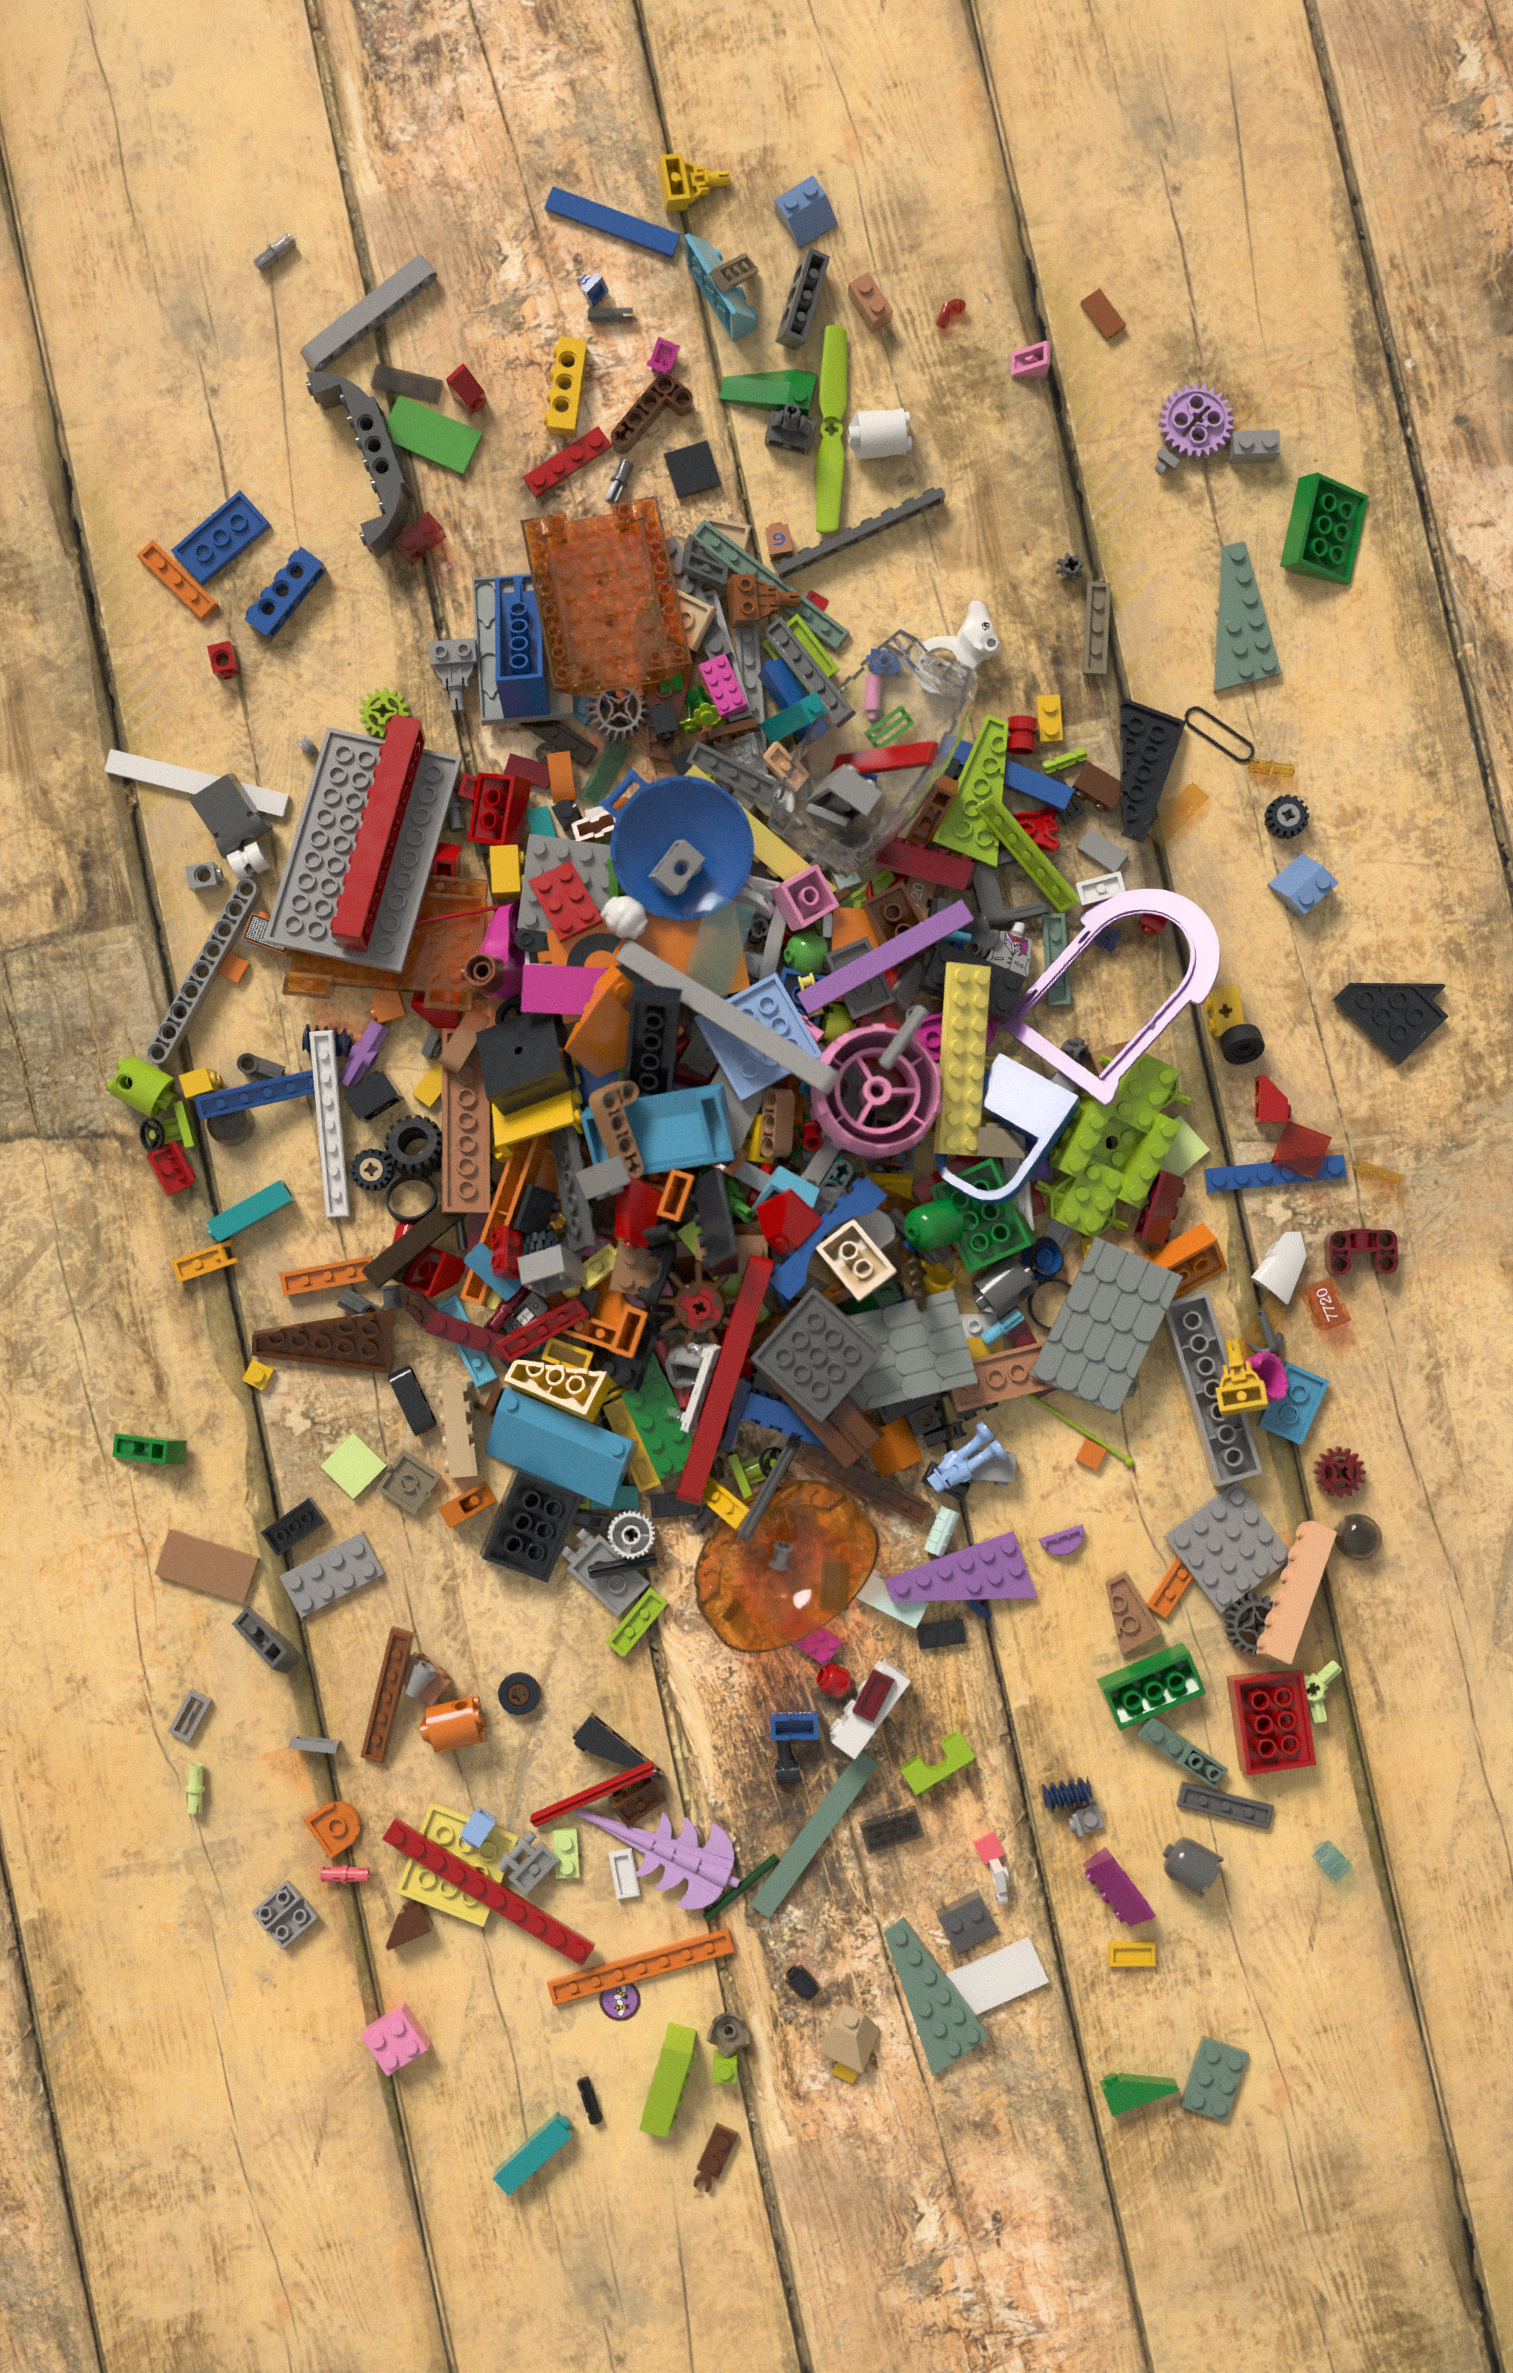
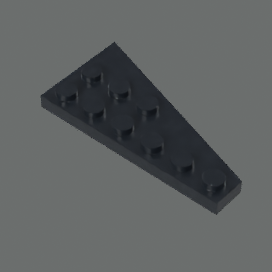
(1146, 755)

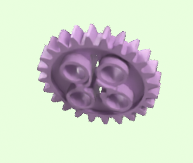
(1212, 434)

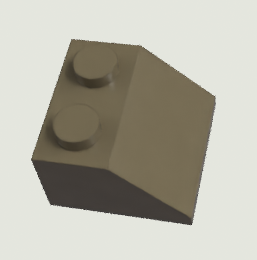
(999, 1142)

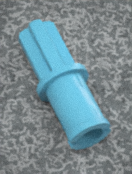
(1002, 1327)

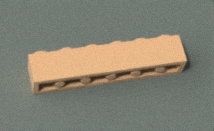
(1296, 1592)

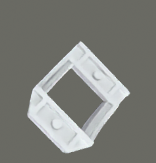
(765, 964)

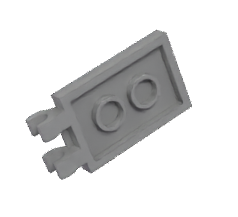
(614, 1590)

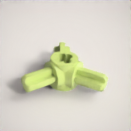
(1315, 1699)

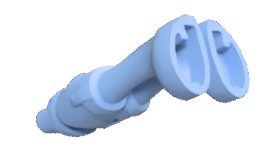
(955, 1467)

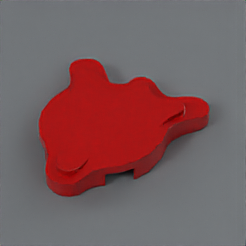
(1040, 828)

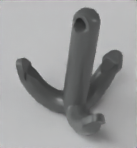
(1273, 1345)

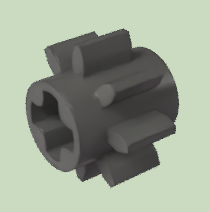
(1073, 562)
(1076, 1050)

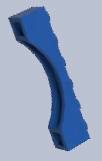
(861, 1200)

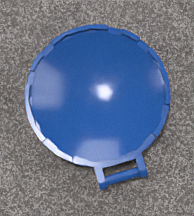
(674, 811)

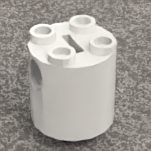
(879, 433)

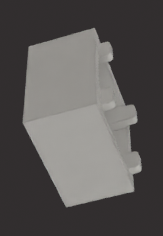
(551, 1270)

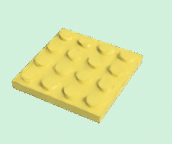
(425, 1886)

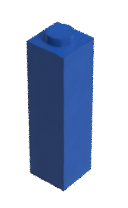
(783, 687)

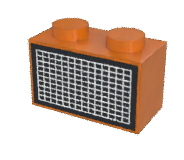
(256, 931)

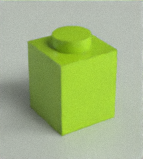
(724, 2068)

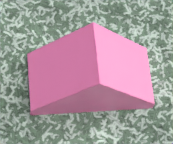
(1031, 361)

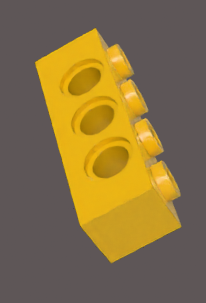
(566, 422)

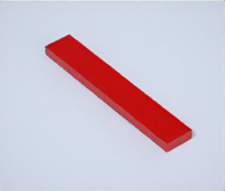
(889, 758)

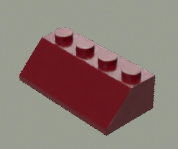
(928, 864)

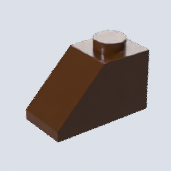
(410, 1923)

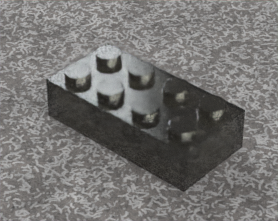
(891, 1829)

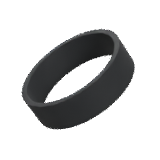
(413, 1219)
(1031, 1296)

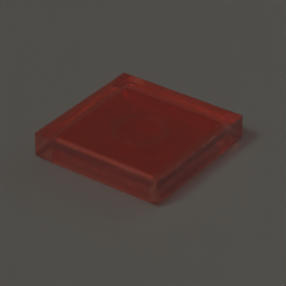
(1301, 1150)

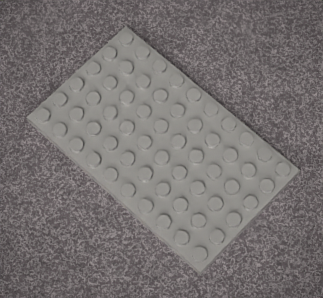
(327, 837)

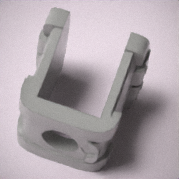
(684, 1365)

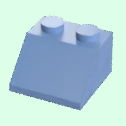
(805, 212)
(1302, 884)

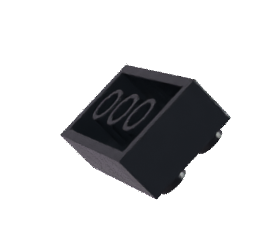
(294, 1526)

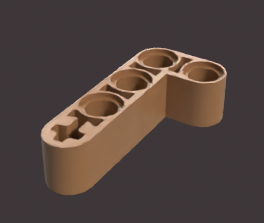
(621, 1130)

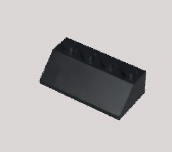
(715, 1224)

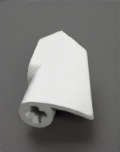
(1282, 1266)

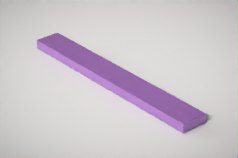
(885, 957)

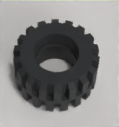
(406, 1132)

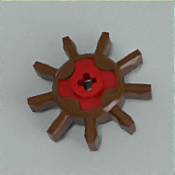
(687, 1300)

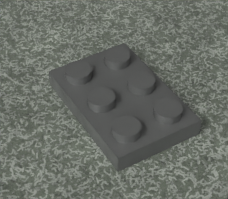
(871, 994)

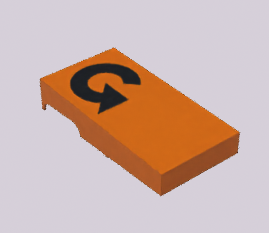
(662, 937)

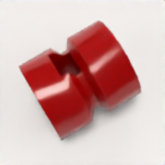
(1021, 738)

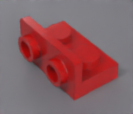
(505, 1252)

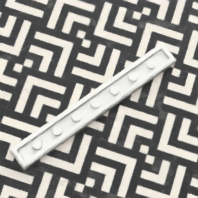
(188, 780)
(330, 1123)

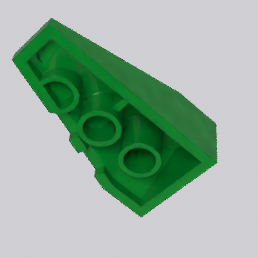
(771, 390)

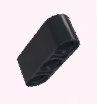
(412, 1400)

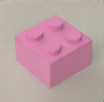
(804, 897)
(396, 2038)

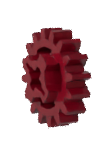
(1345, 1465)

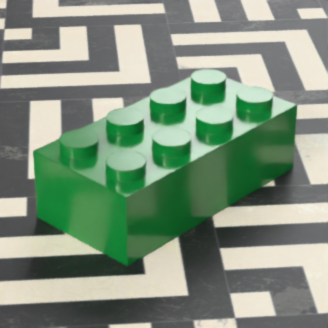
(659, 1432)

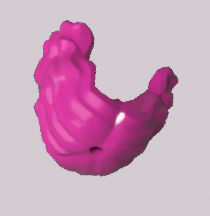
(1272, 1371)

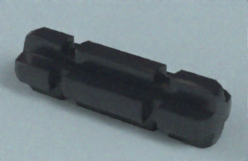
(589, 2100)

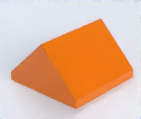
(896, 1448)

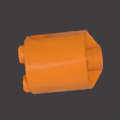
(454, 1724)

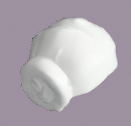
(624, 917)

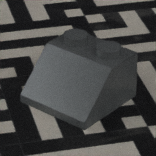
(967, 1921)

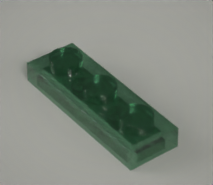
(605, 772)

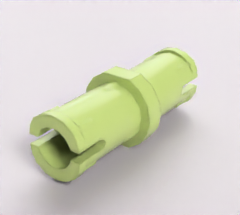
(195, 1788)

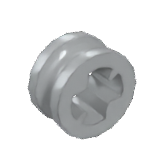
(307, 746)

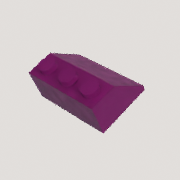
(1117, 1888)

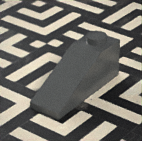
(267, 1641)

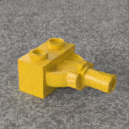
(685, 182)
(1241, 1389)

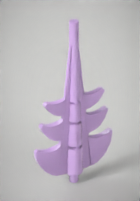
(704, 1867)

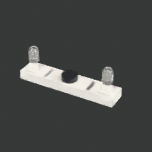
(698, 1386)

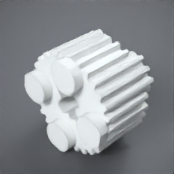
(620, 1540)

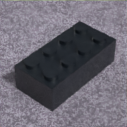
(1004, 983)

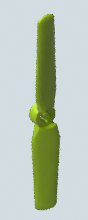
(831, 452)

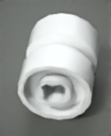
(248, 861)

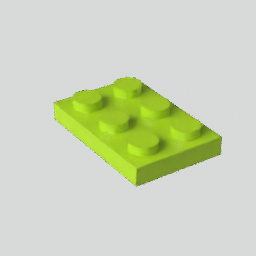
(811, 643)

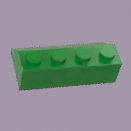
(1151, 1686)

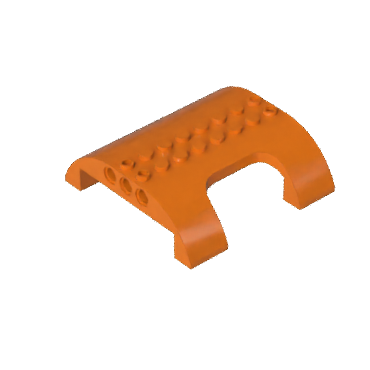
(615, 1321)

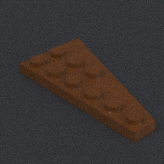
(657, 748)
(346, 1342)

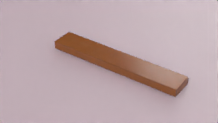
(387, 1694)

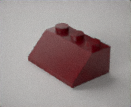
(1157, 1214)

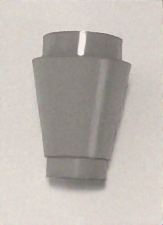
(420, 1678)

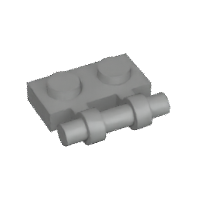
(534, 1865)

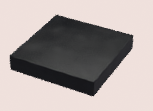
(692, 469)

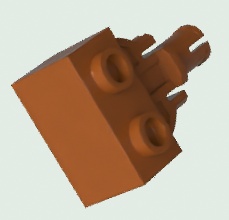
(754, 600)

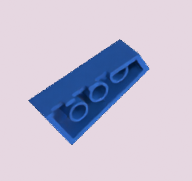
(777, 1415)

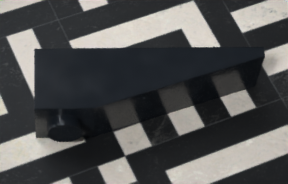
(605, 1742)

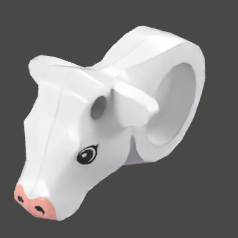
(975, 639)

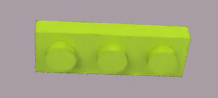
(636, 1622)

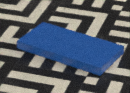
(221, 538)

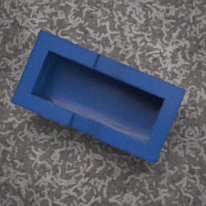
(794, 1725)

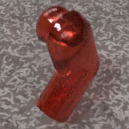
(949, 310)

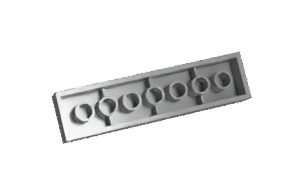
(1200, 1360)

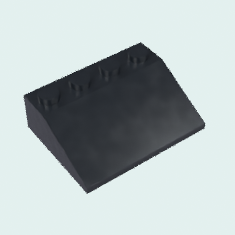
(530, 1525)

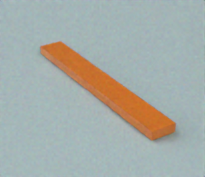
(640, 1966)

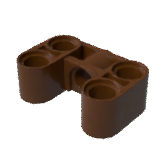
(885, 1120)

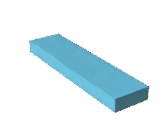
(475, 1361)

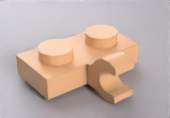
(779, 759)

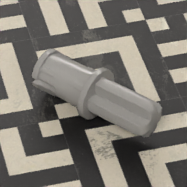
(274, 252)

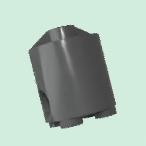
(1003, 1286)

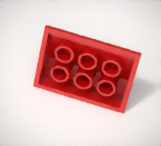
(1271, 1721)

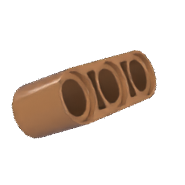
(463, 1040)
(777, 1123)

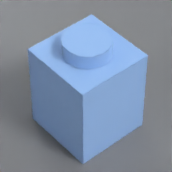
(477, 1827)

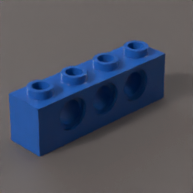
(285, 606)

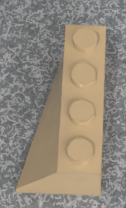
(460, 1429)

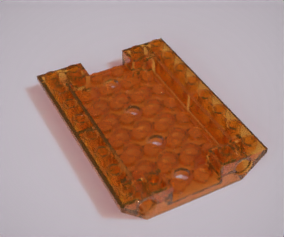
(638, 596)

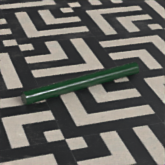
(742, 1886)

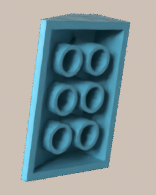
(729, 306)

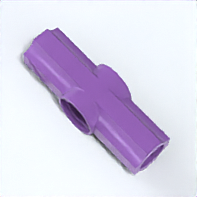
(363, 1054)

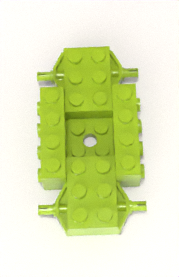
(1098, 1174)

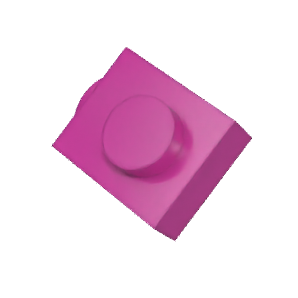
(663, 356)

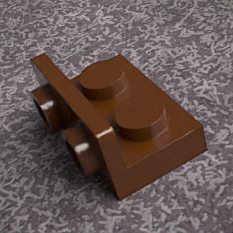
(636, 1801)

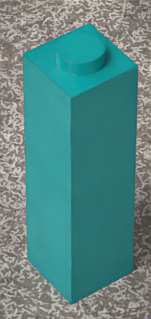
(793, 717)
(250, 1211)
(533, 2153)

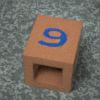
(778, 541)

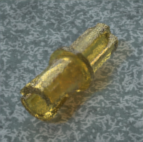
(1270, 768)

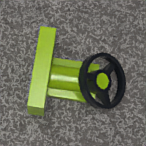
(172, 1129)
(753, 1469)

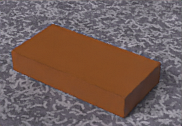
(1103, 314)

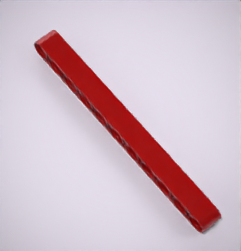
(724, 1379)

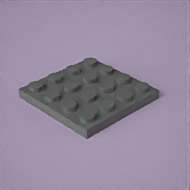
(817, 1354)

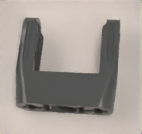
(989, 897)

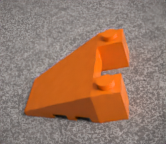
(602, 1032)

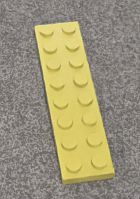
(962, 1058)

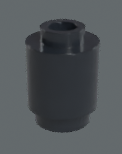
(802, 1982)

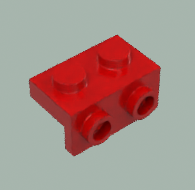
(171, 1169)

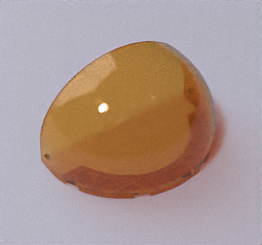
(767, 1608)

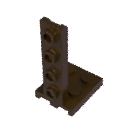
(908, 1270)

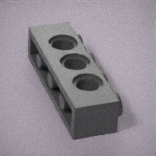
(802, 299)

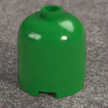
(934, 1225)

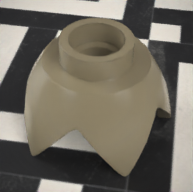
(725, 2041)

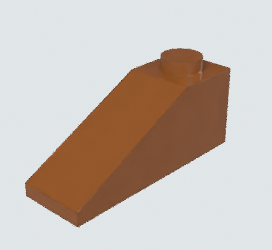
(933, 811)

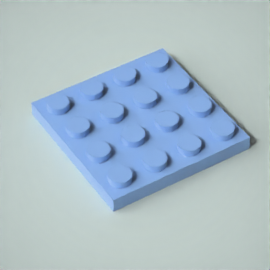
(743, 1065)

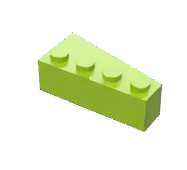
(668, 2081)

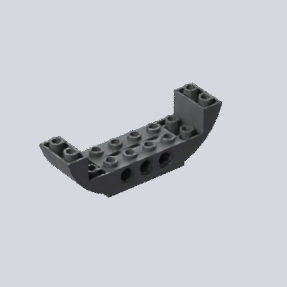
(379, 452)

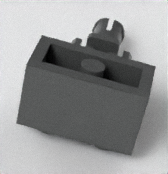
(790, 430)

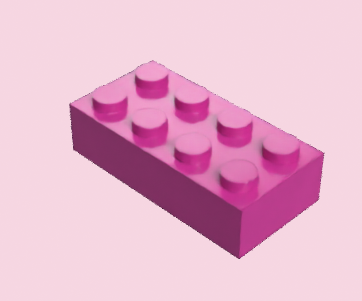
(723, 686)
(820, 1645)

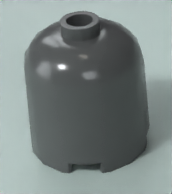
(1191, 1865)

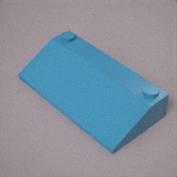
(673, 1129)
(560, 1447)

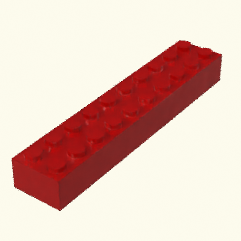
(378, 834)

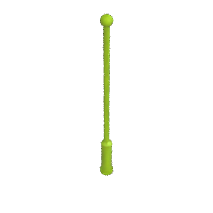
(1128, 1460)

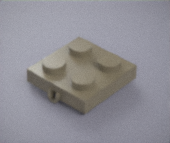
(408, 1482)

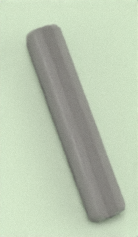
(903, 1037)

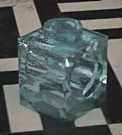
(1331, 1860)

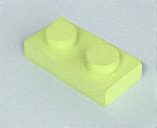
(567, 1850)

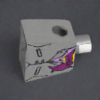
(1013, 950)

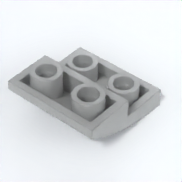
(286, 1915)

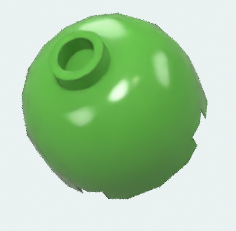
(806, 952)

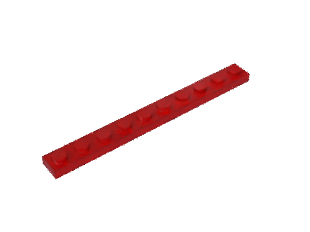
(488, 1891)

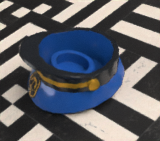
(1043, 1258)

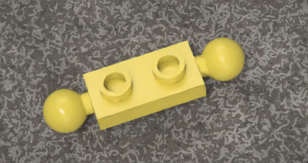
(596, 1269)

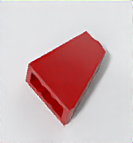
(635, 1212)

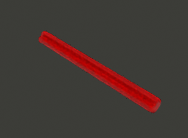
(593, 1794)

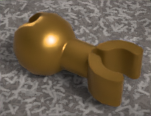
(558, 1225)

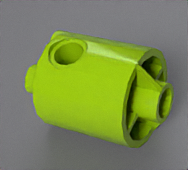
(143, 1087)

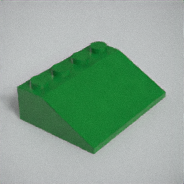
(1324, 529)
(989, 1229)

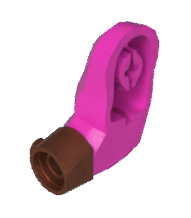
(499, 964)

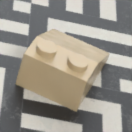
(856, 1260)

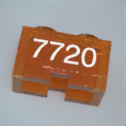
(1324, 1304)

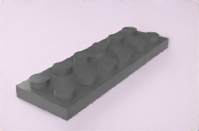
(574, 1205)

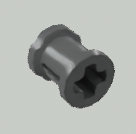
(391, 1296)

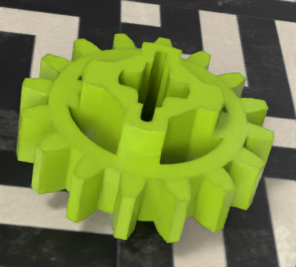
(384, 704)

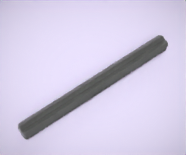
(769, 1488)

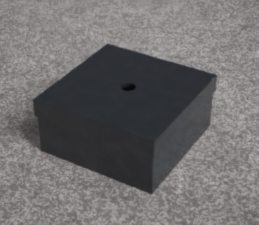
(525, 1061)

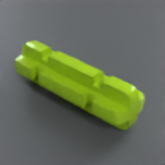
(1064, 761)

